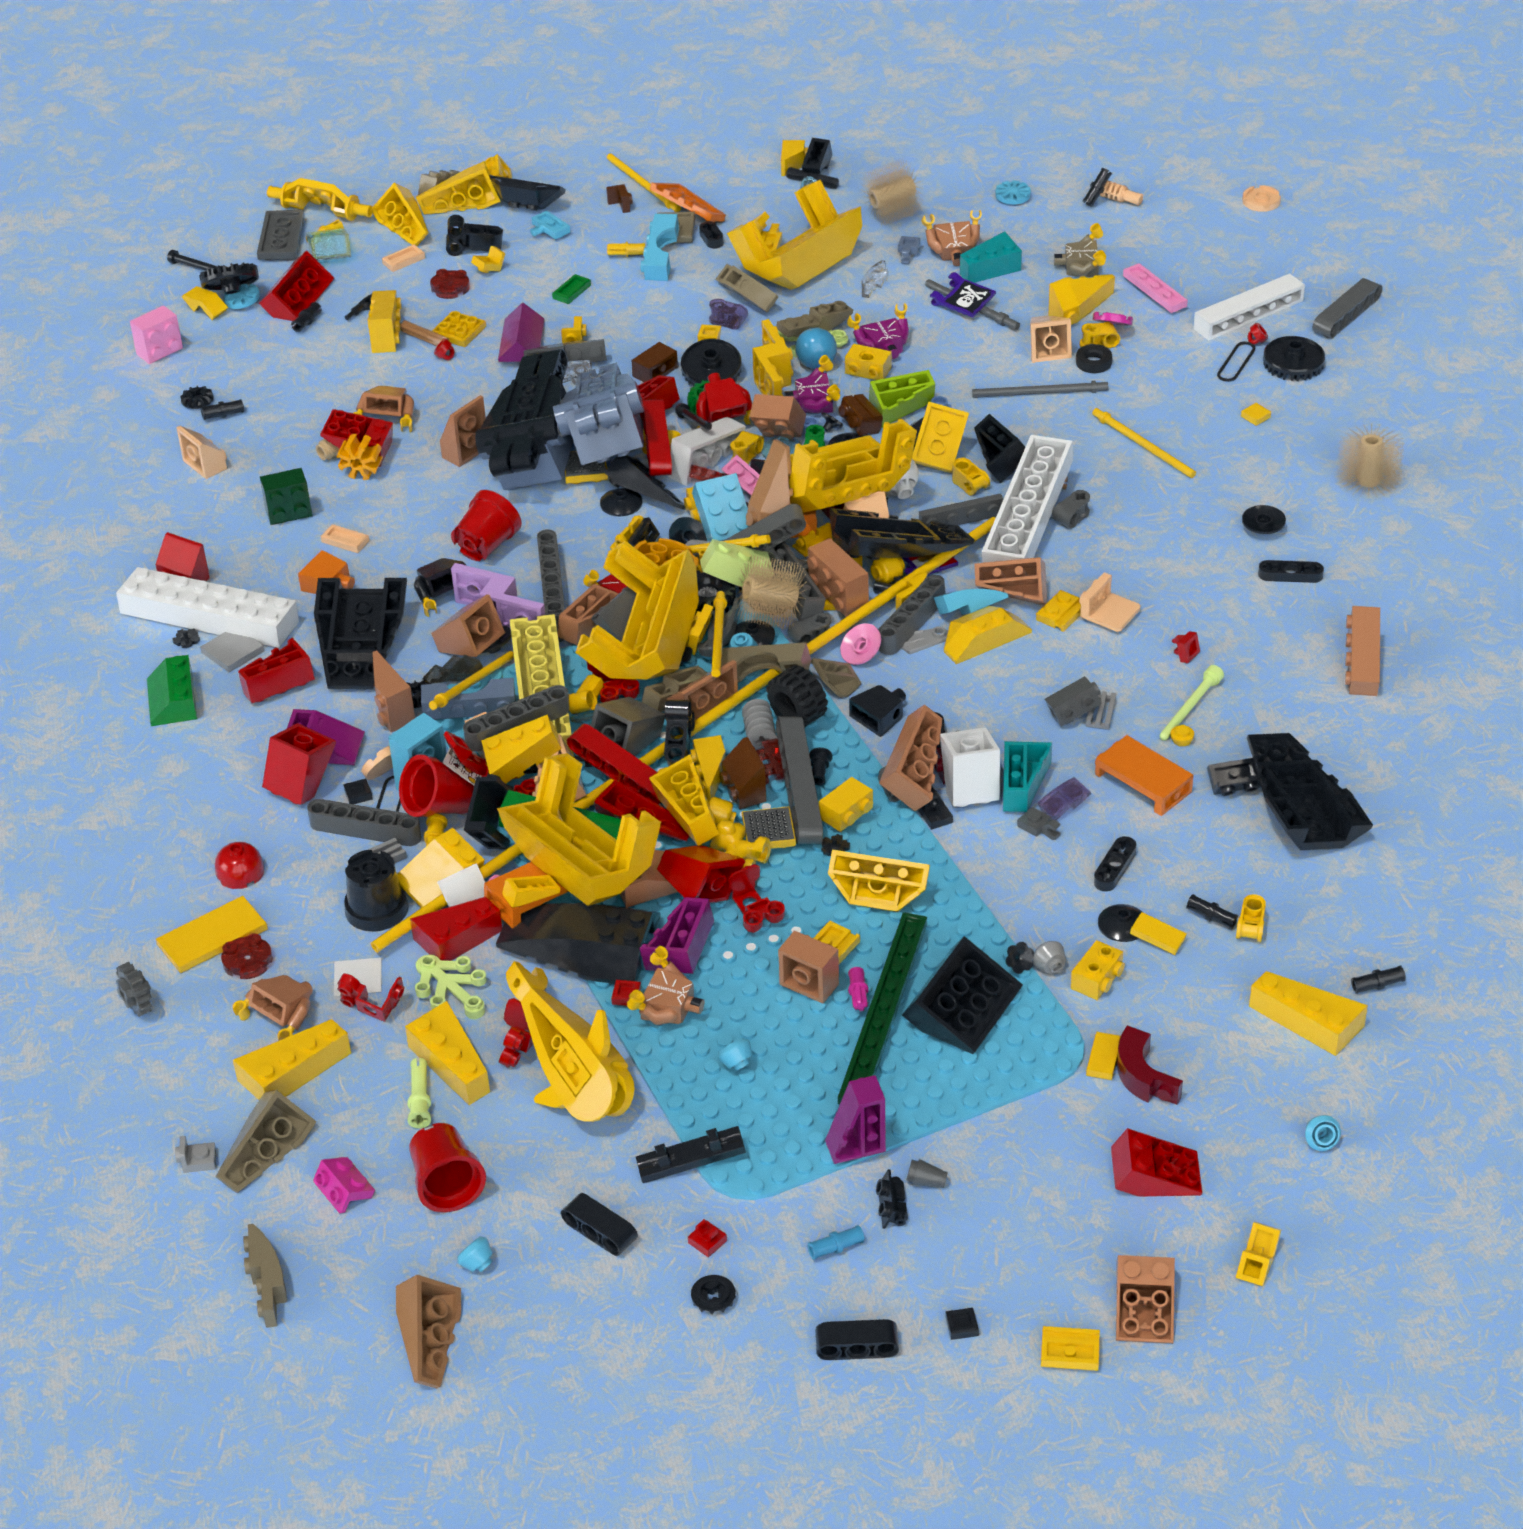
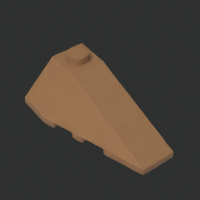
(772, 487)
(427, 1321)

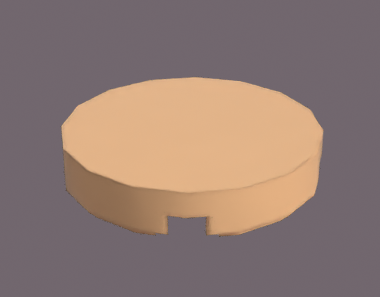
(1262, 198)
(379, 765)

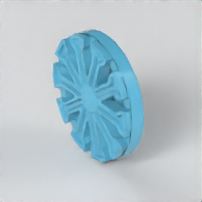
(1014, 192)
(247, 296)

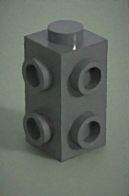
(1073, 701)

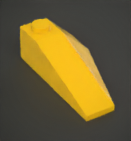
(401, 214)
(1079, 296)

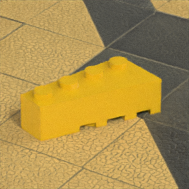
(384, 321)
(449, 1052)
(292, 1060)

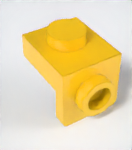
(488, 263)
(575, 333)

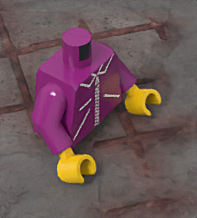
(883, 335)
(814, 391)

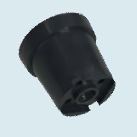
(373, 892)

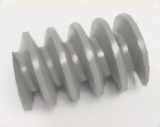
(758, 722)

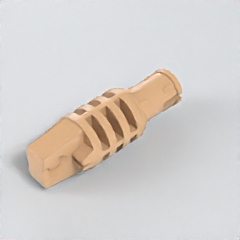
(1121, 193)

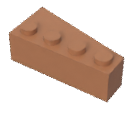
(913, 759)

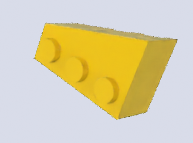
(520, 748)

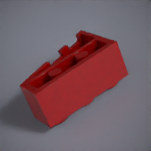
(276, 673)
(456, 928)

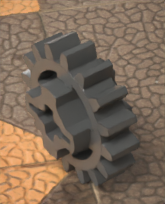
(133, 989)

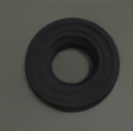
(1093, 366)

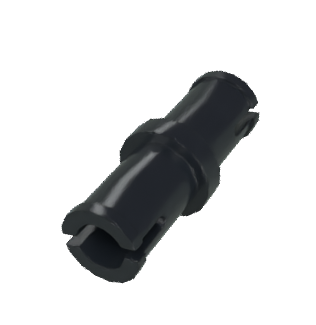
(1097, 187)
(306, 317)
(222, 409)
(1212, 911)
(1378, 979)

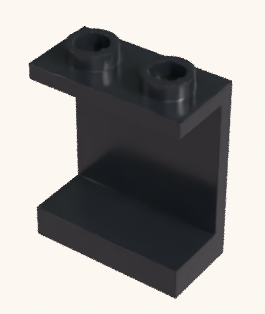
(483, 812)

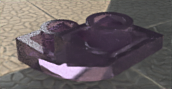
(1065, 796)

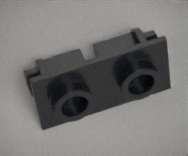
(890, 1193)

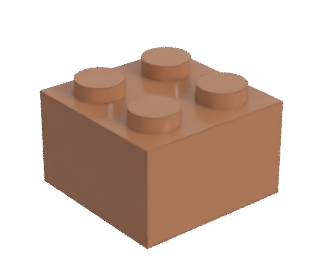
(777, 416)
(808, 966)

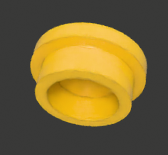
(1182, 735)

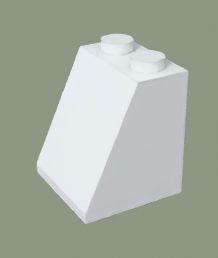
(971, 766)

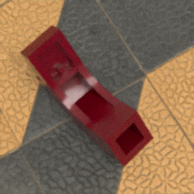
(1138, 1075)

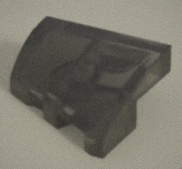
(454, 670)

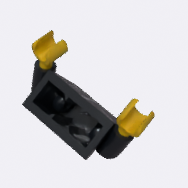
(433, 581)

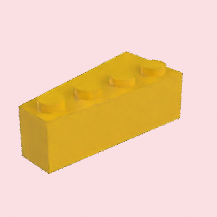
(685, 798)
(1308, 1011)

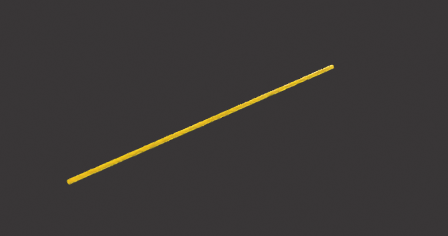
(703, 721)

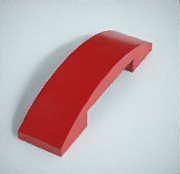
(465, 755)

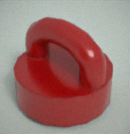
(1259, 333)
(442, 348)

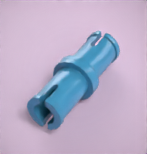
(835, 1242)

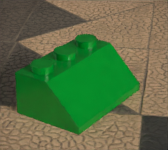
(171, 692)

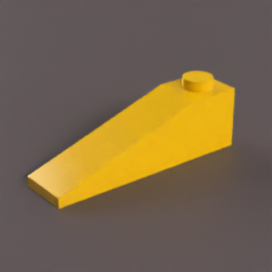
(460, 192)

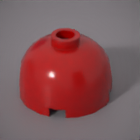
(238, 865)

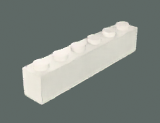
(1249, 306)

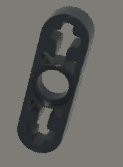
(1276, 571)
(1115, 872)

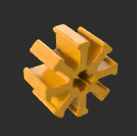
(359, 456)

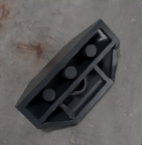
(526, 193)

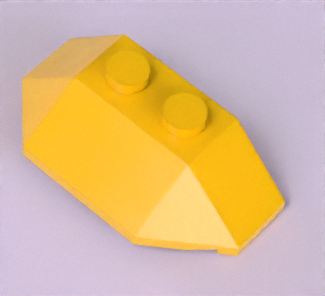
(982, 632)
(877, 880)

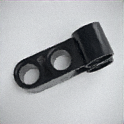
(471, 236)
(679, 722)

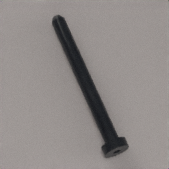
(174, 256)
(683, 411)

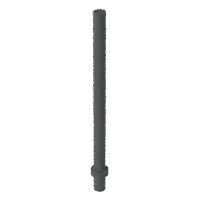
(1042, 389)

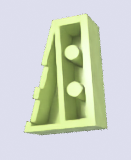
(727, 561)

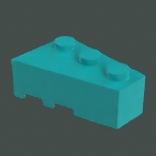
(991, 259)
(1023, 772)

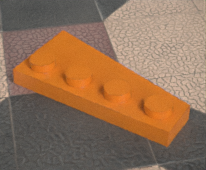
(684, 197)

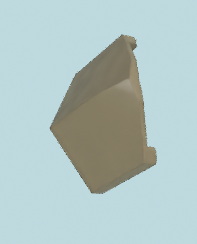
(837, 676)

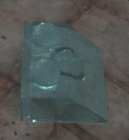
(329, 245)

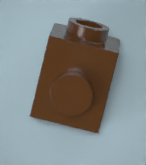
(619, 194)

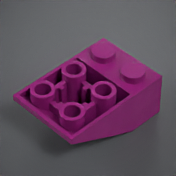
(347, 736)

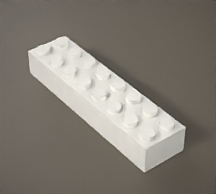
(1029, 500)
(207, 606)

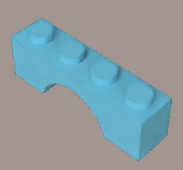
(656, 262)

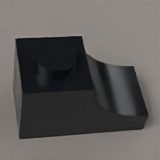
(817, 156)

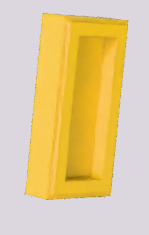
(1158, 933)
(1103, 1056)

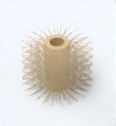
(893, 192)
(1369, 460)
(776, 592)

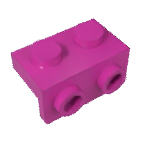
(342, 1182)

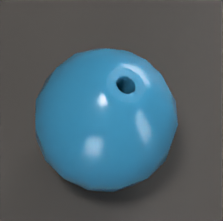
(814, 344)

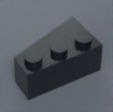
(999, 447)

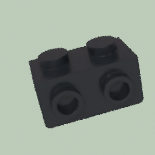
(1233, 776)

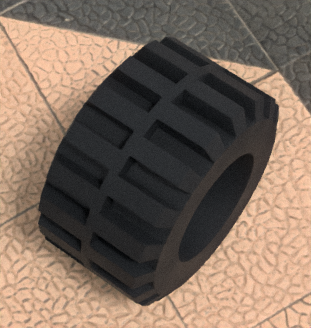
(797, 694)

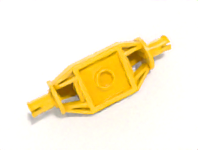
(319, 193)

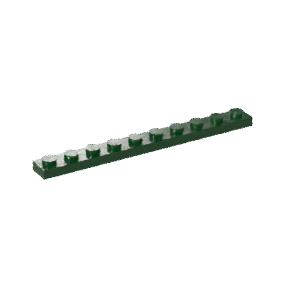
(886, 999)

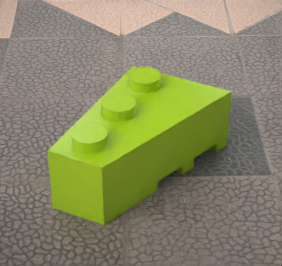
(901, 394)

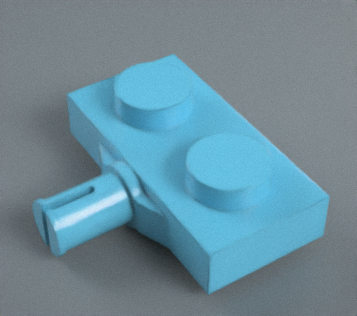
(549, 224)

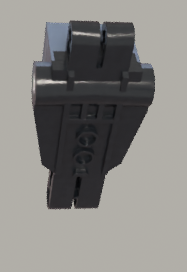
(521, 427)

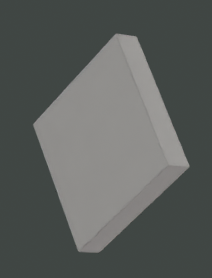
(231, 650)

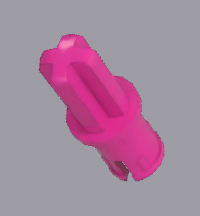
(858, 988)

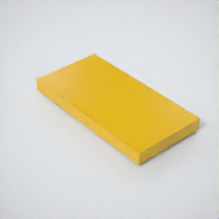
(208, 933)

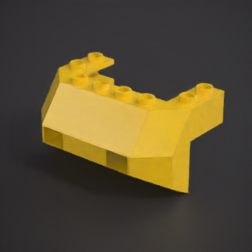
(808, 254)
(850, 468)
(657, 621)
(571, 845)

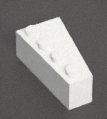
(702, 447)

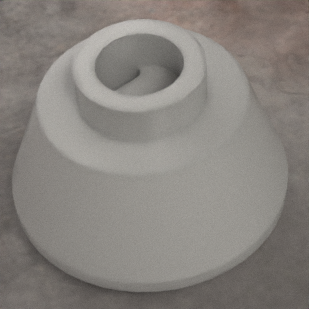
(1049, 957)

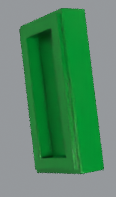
(571, 289)

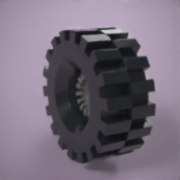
(709, 586)

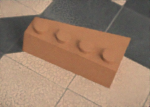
(1363, 651)

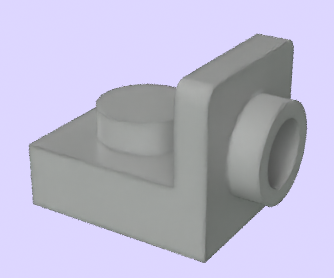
(196, 1157)

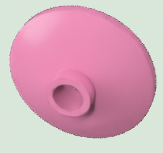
(860, 644)

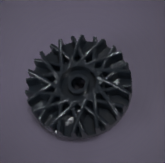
(229, 278)
(710, 357)
(1294, 357)

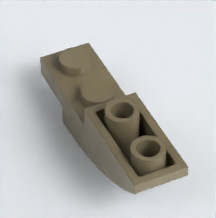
(747, 287)
(822, 316)
(265, 1274)

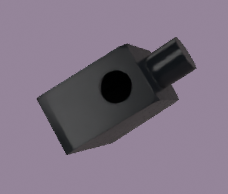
(877, 708)

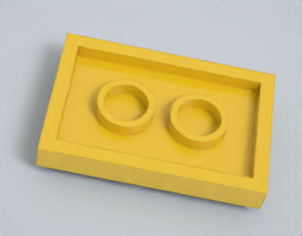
(939, 437)

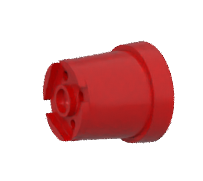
(486, 525)
(433, 788)
(445, 1169)

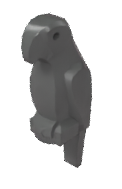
(729, 628)

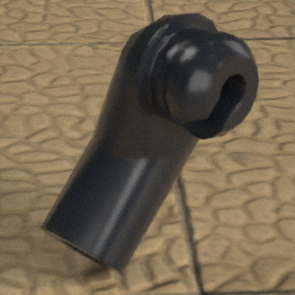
(881, 586)

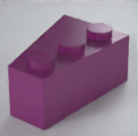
(682, 935)
(859, 1122)

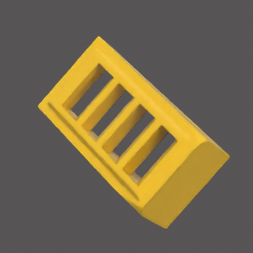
(529, 889)

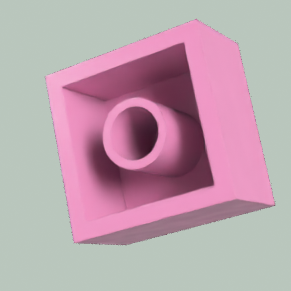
(156, 334)

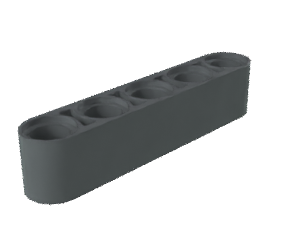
(1347, 308)
(779, 525)
(911, 615)
(549, 701)
(363, 822)

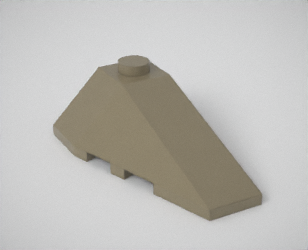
(266, 1137)

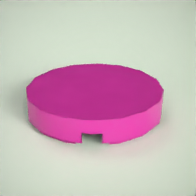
(1114, 318)

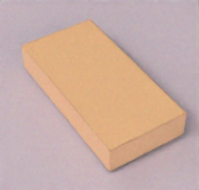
(403, 258)
(345, 538)

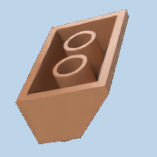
(710, 690)

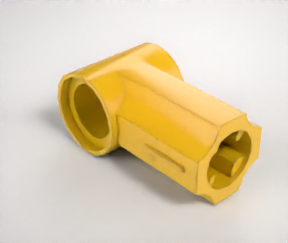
(586, 696)

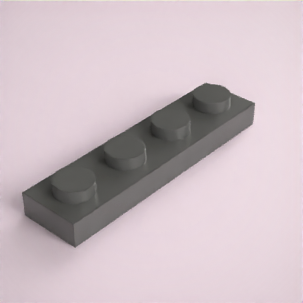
(964, 511)

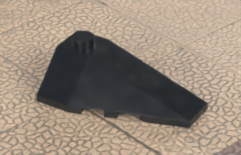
(634, 475)

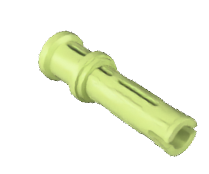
(419, 1101)

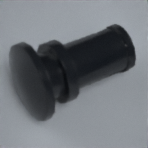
(820, 761)

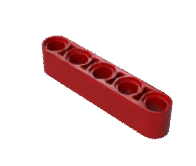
(656, 438)
(613, 760)

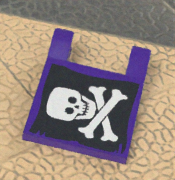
(965, 297)

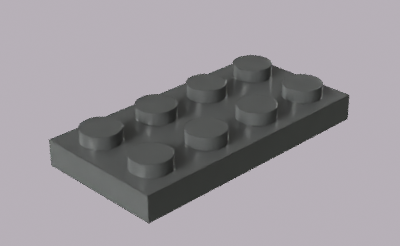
(280, 234)

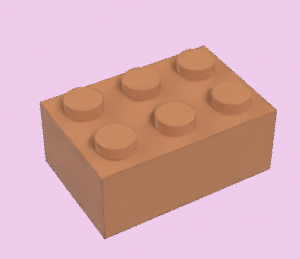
(838, 576)

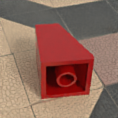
(297, 763)
(700, 871)

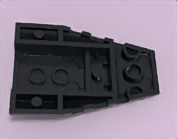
(876, 537)
(354, 626)
(1303, 796)
(584, 939)

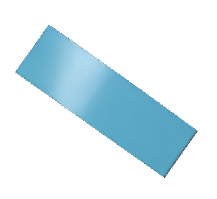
(968, 600)

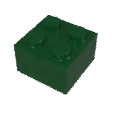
(286, 496)

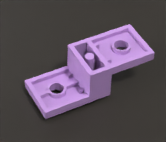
(499, 587)

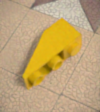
(708, 756)

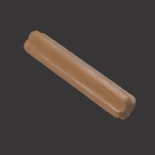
(421, 333)

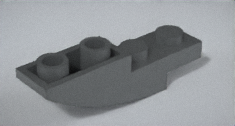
(576, 350)

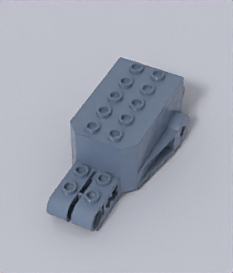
(602, 414)

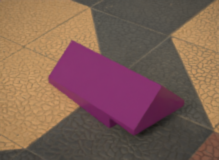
(521, 332)

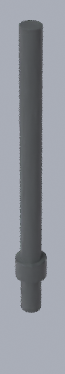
(1000, 318)

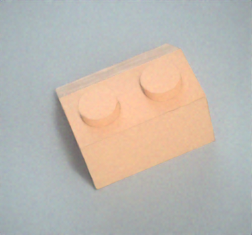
(201, 453)

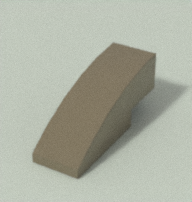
(672, 682)

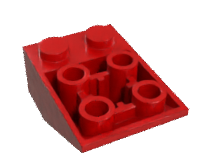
(343, 424)
(1154, 1166)

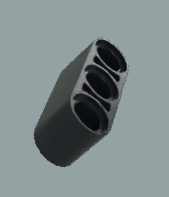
(599, 1224)
(857, 1339)

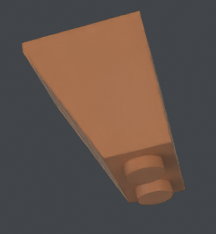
(470, 629)

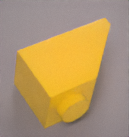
(792, 154)

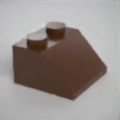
(744, 775)

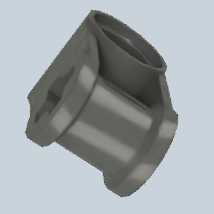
(1072, 509)
(809, 628)

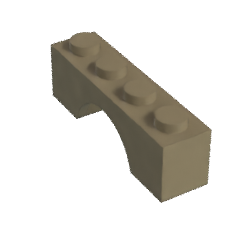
(767, 657)

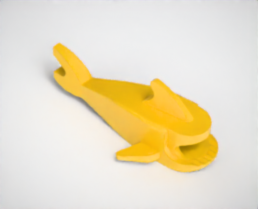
(577, 1057)

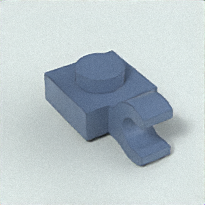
(908, 246)

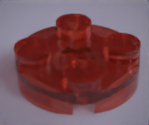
(449, 283)
(703, 474)
(251, 945)

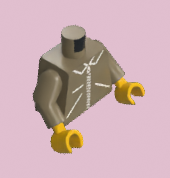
(1083, 256)

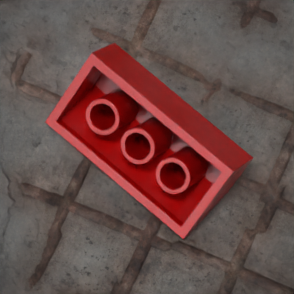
(297, 288)

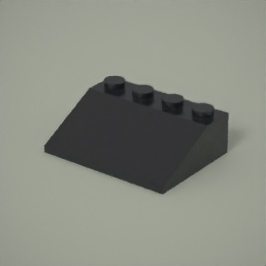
(963, 997)

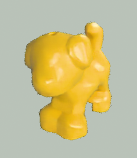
(731, 841)

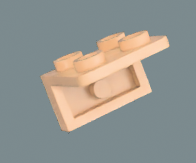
(1105, 607)

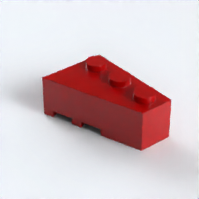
(660, 388)

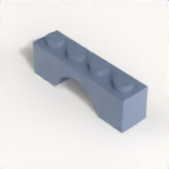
(493, 696)

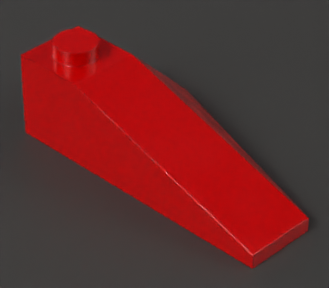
(621, 800)

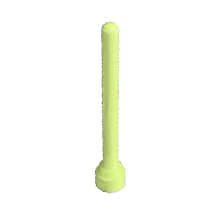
(1212, 677)

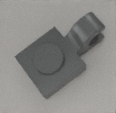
(1038, 822)

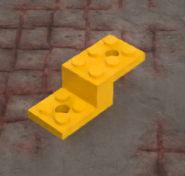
(772, 362)

